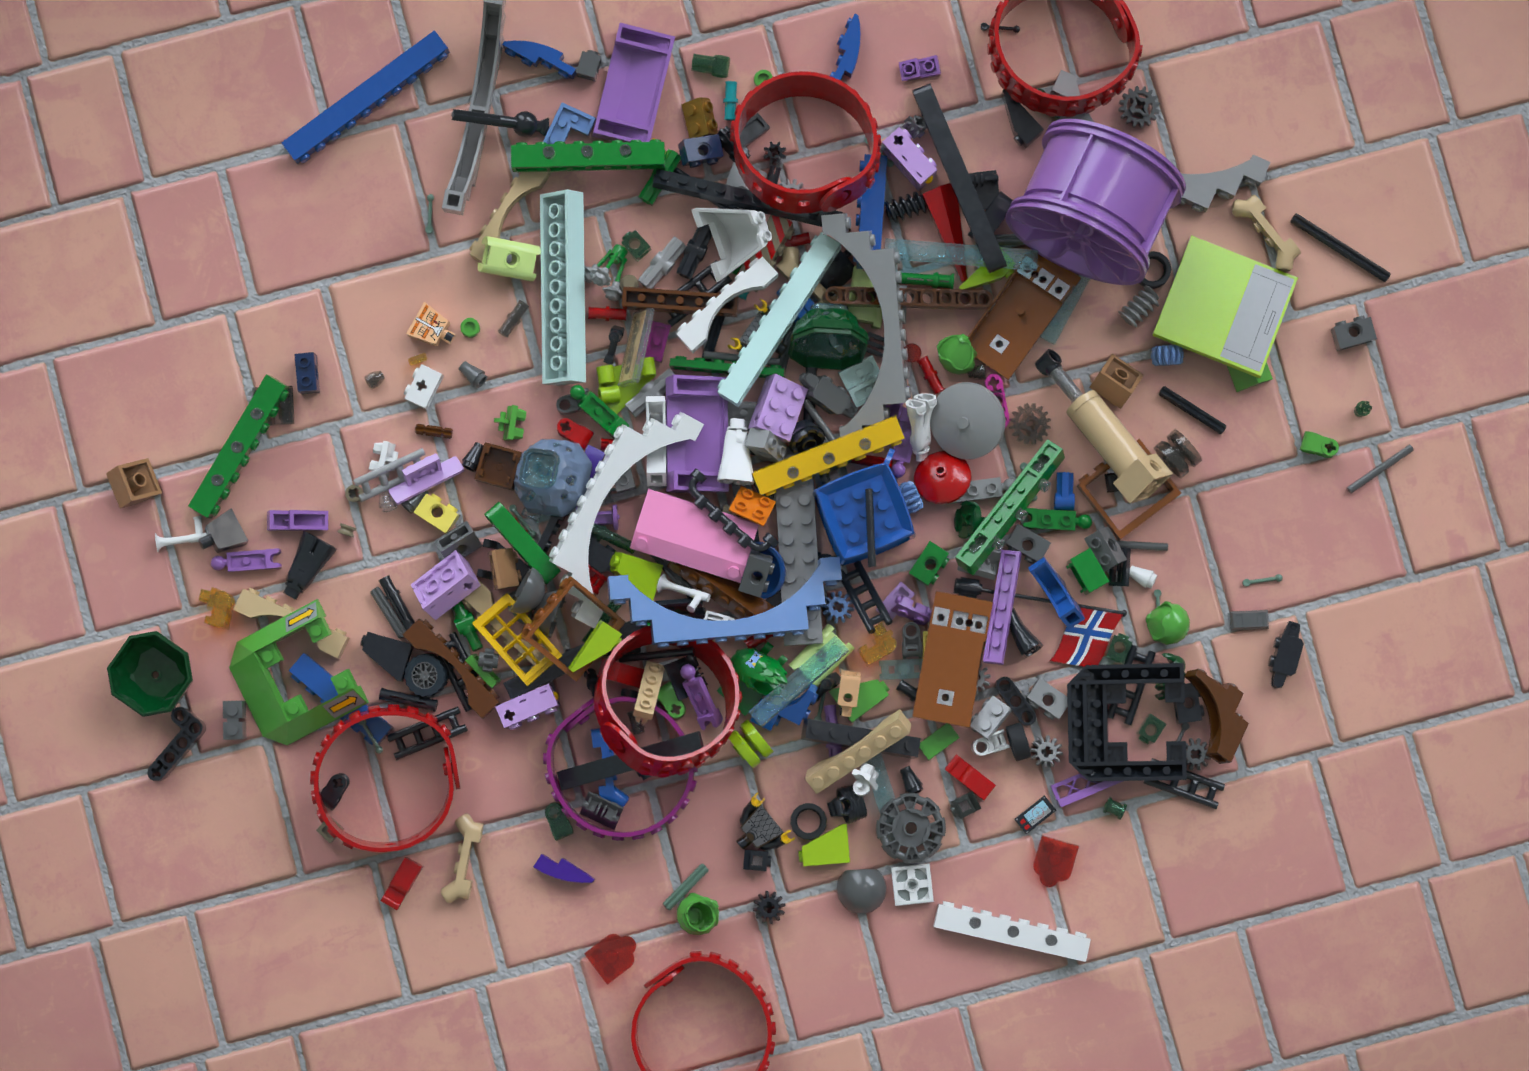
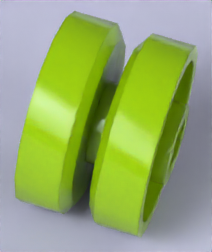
(749, 744)

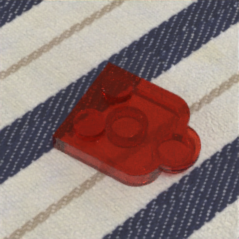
(1054, 860)
(612, 956)

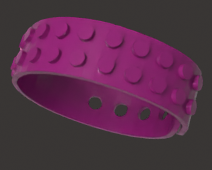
(579, 717)

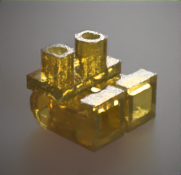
(222, 606)
(883, 645)

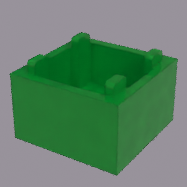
(1087, 571)

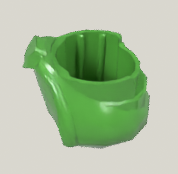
(956, 354)
(1168, 623)
(698, 909)

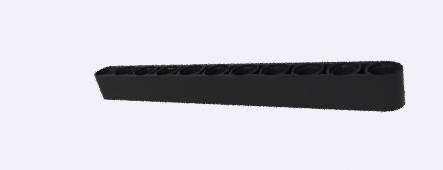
(959, 178)

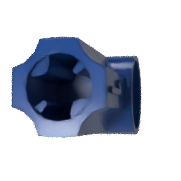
(1064, 497)

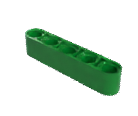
(521, 542)

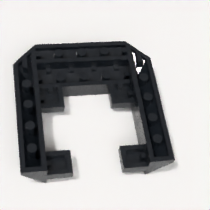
(1088, 722)

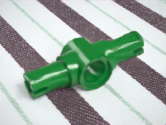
(463, 622)

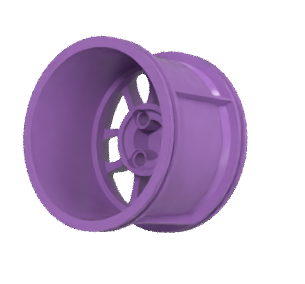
(1096, 201)

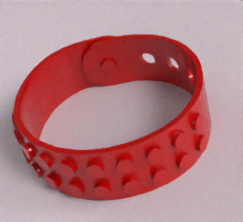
(819, 86)
(1054, 105)
(622, 740)
(449, 769)
(666, 977)

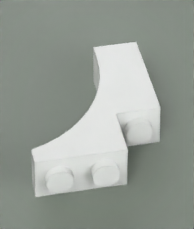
(657, 459)

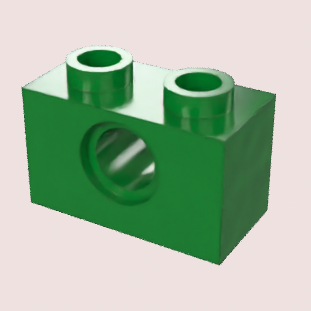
(934, 553)

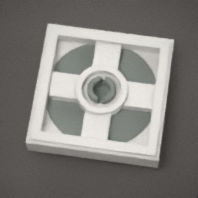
(912, 884)

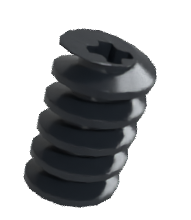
(903, 207)

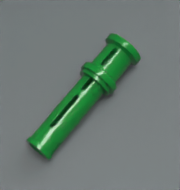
(936, 277)

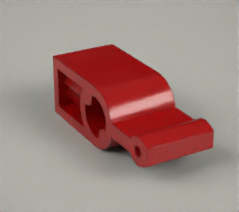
(970, 777)
(401, 883)

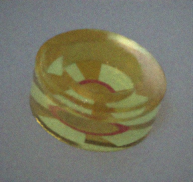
(417, 359)

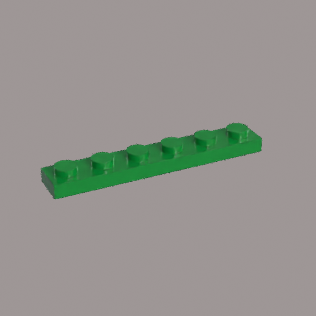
(717, 366)

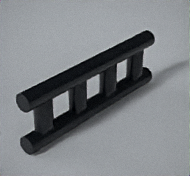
(696, 281)
(862, 607)
(458, 683)
(1135, 696)
(421, 744)
(1190, 794)

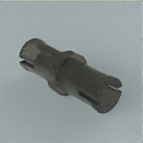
(513, 319)

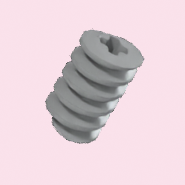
(1139, 306)

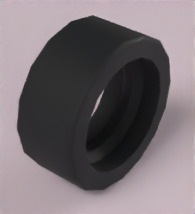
(1167, 270)
(1018, 741)
(823, 821)

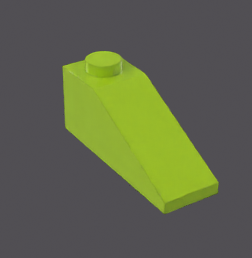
(982, 277)
(598, 643)

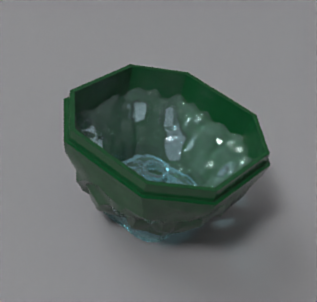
(828, 338)

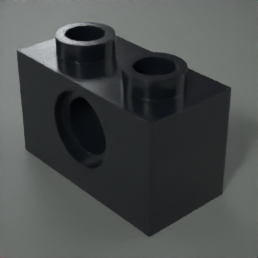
(1192, 714)

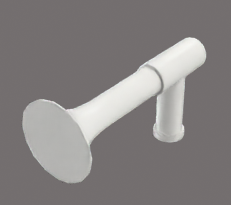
(161, 542)
(664, 584)

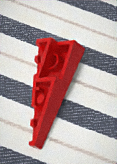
(946, 215)

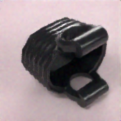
(854, 805)

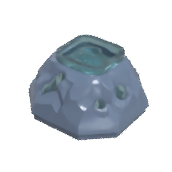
(552, 477)

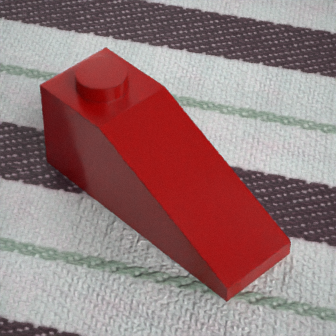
(623, 673)

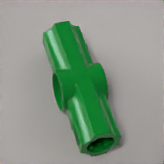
(649, 193)

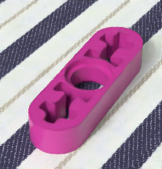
(999, 386)

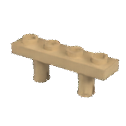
(648, 692)

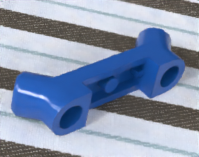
(610, 791)

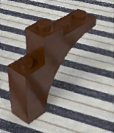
(1221, 704)

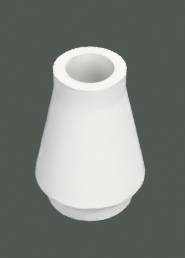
(1143, 576)

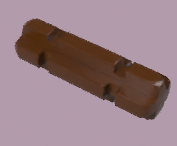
(434, 431)

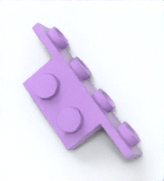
(425, 476)

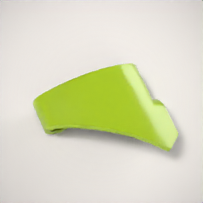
(617, 396)

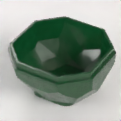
(133, 671)

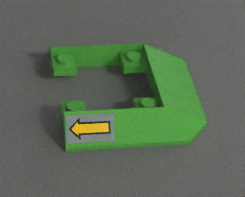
(290, 719)

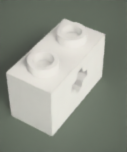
(425, 396)

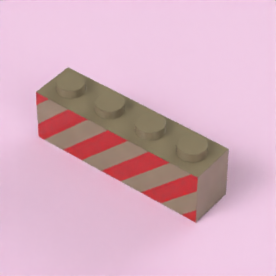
(781, 231)

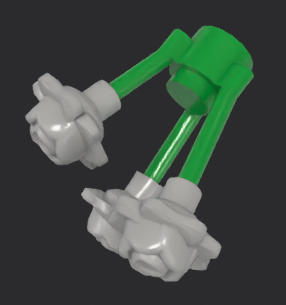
(600, 275)

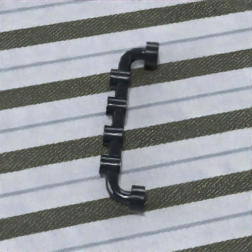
(717, 515)

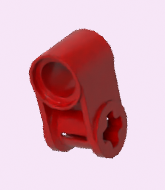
(577, 434)
(594, 576)

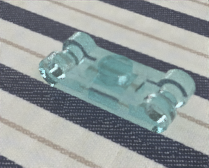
(903, 669)

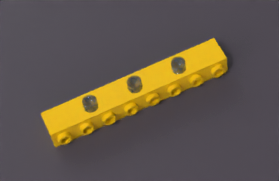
(827, 455)

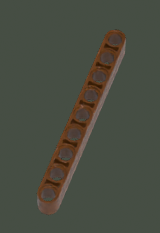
(916, 295)

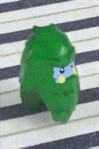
(758, 670)

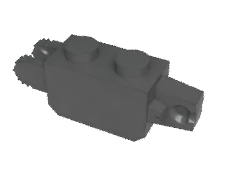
(827, 395)

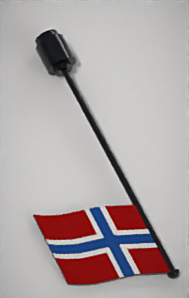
(1079, 645)

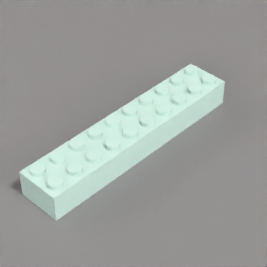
(562, 288)

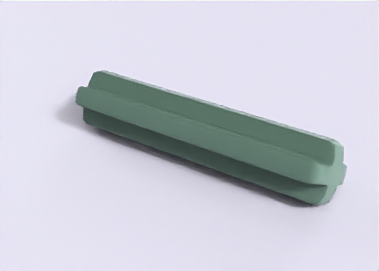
(685, 887)

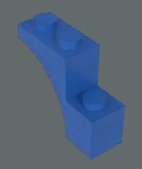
(1057, 592)
(796, 710)

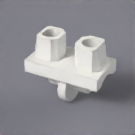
(386, 453)
(865, 777)

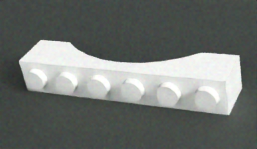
(757, 277)

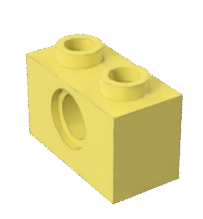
(429, 504)

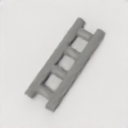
(380, 472)

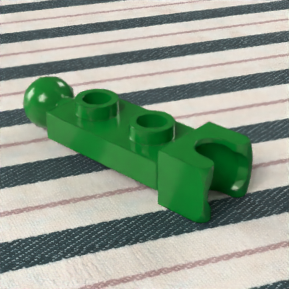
(597, 410)
(1056, 520)

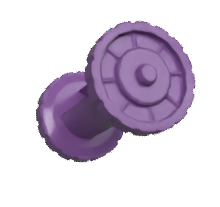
(608, 517)

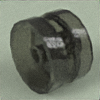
(1178, 453)

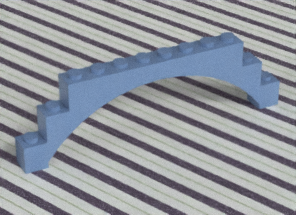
(676, 628)

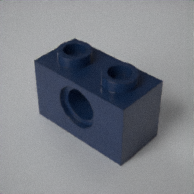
(709, 144)
(307, 373)

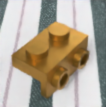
(699, 117)

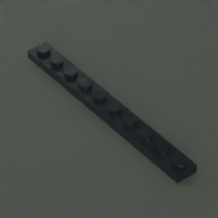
(727, 195)

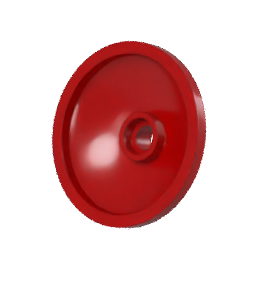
(945, 486)

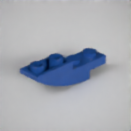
(849, 46)
(533, 53)

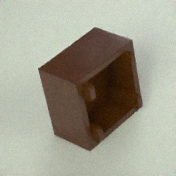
(498, 466)

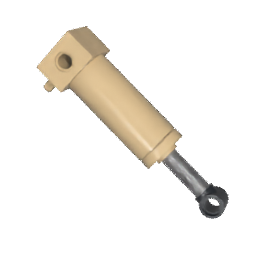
(1136, 471)

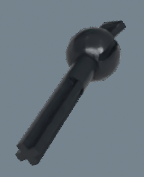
(524, 123)

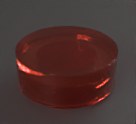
(914, 352)

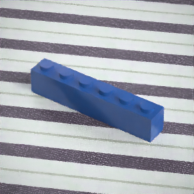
(872, 204)
(320, 683)

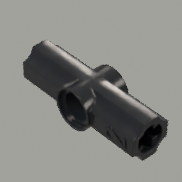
(694, 252)

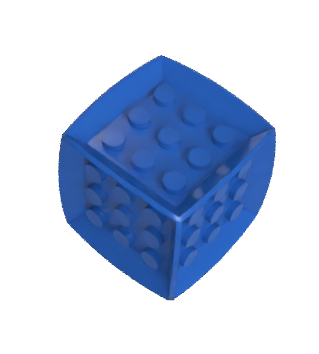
(844, 512)

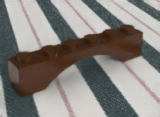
(479, 697)

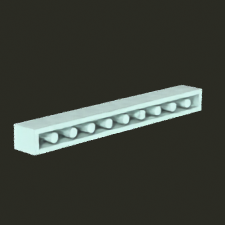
(779, 319)

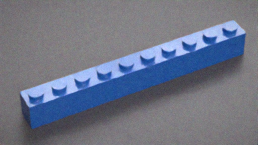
(366, 97)

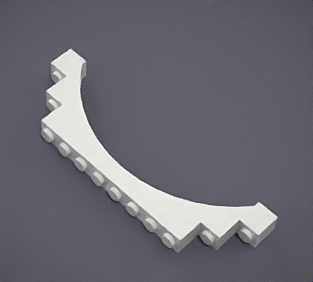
(619, 456)

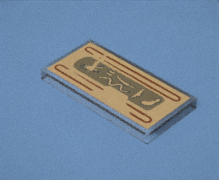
(636, 347)

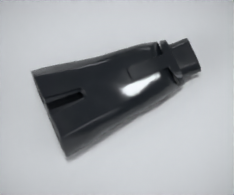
(308, 561)
(1024, 639)

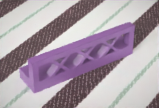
(1070, 798)

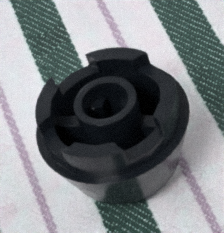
(806, 436)

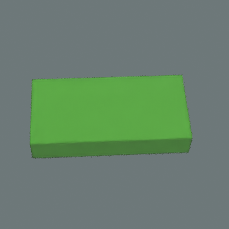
(489, 677)
(938, 741)

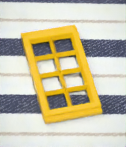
(493, 612)

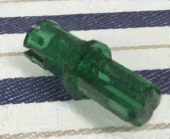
(1362, 408)

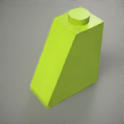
(640, 572)
(827, 849)

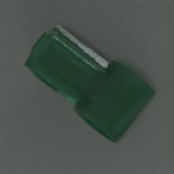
(716, 66)

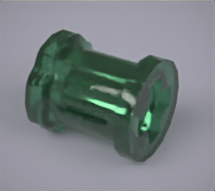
(1114, 808)

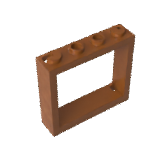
(1100, 469)
(552, 601)

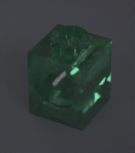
(637, 253)
(1112, 654)
(1158, 725)

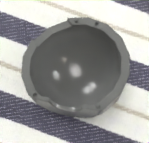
(529, 593)
(549, 624)
(861, 890)

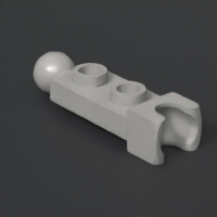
(985, 489)

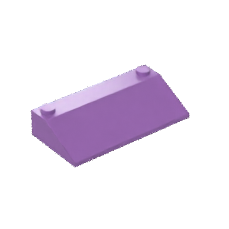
(633, 84)
(700, 400)

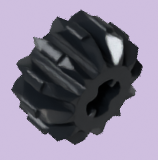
(764, 902)

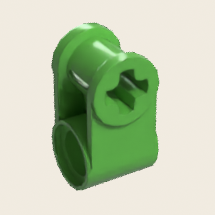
(1315, 444)
(669, 699)

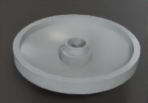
(967, 420)

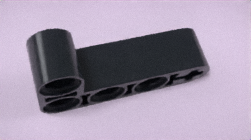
(173, 746)

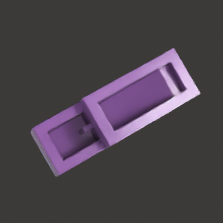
(297, 520)

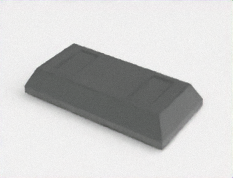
(1249, 620)

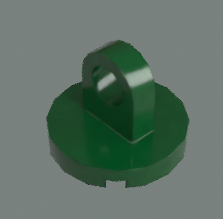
(967, 519)

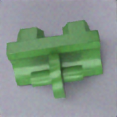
(510, 431)

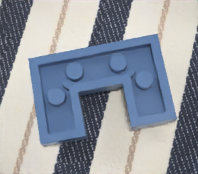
(567, 119)

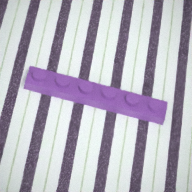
(1002, 607)

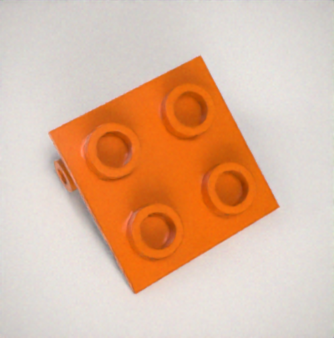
(752, 506)

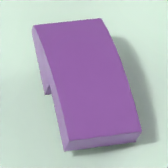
(919, 68)

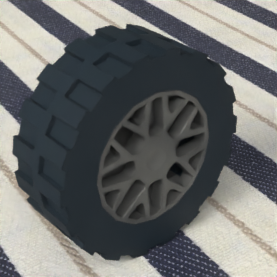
(426, 675)

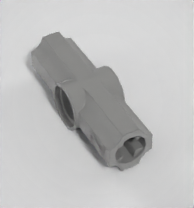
(662, 263)
(653, 388)

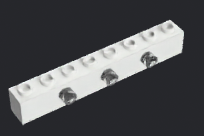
(1011, 932)

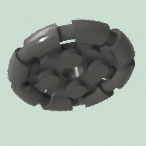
(900, 834)

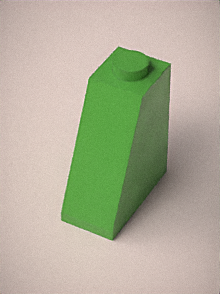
(869, 695)

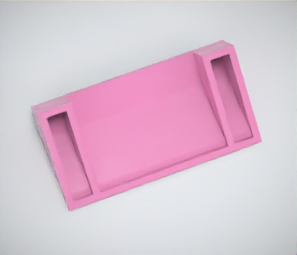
(687, 536)

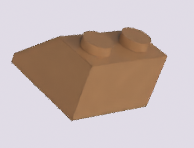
(1116, 381)
(133, 482)
(504, 568)

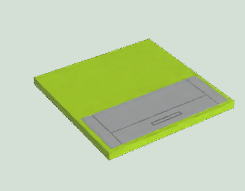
(1225, 306)

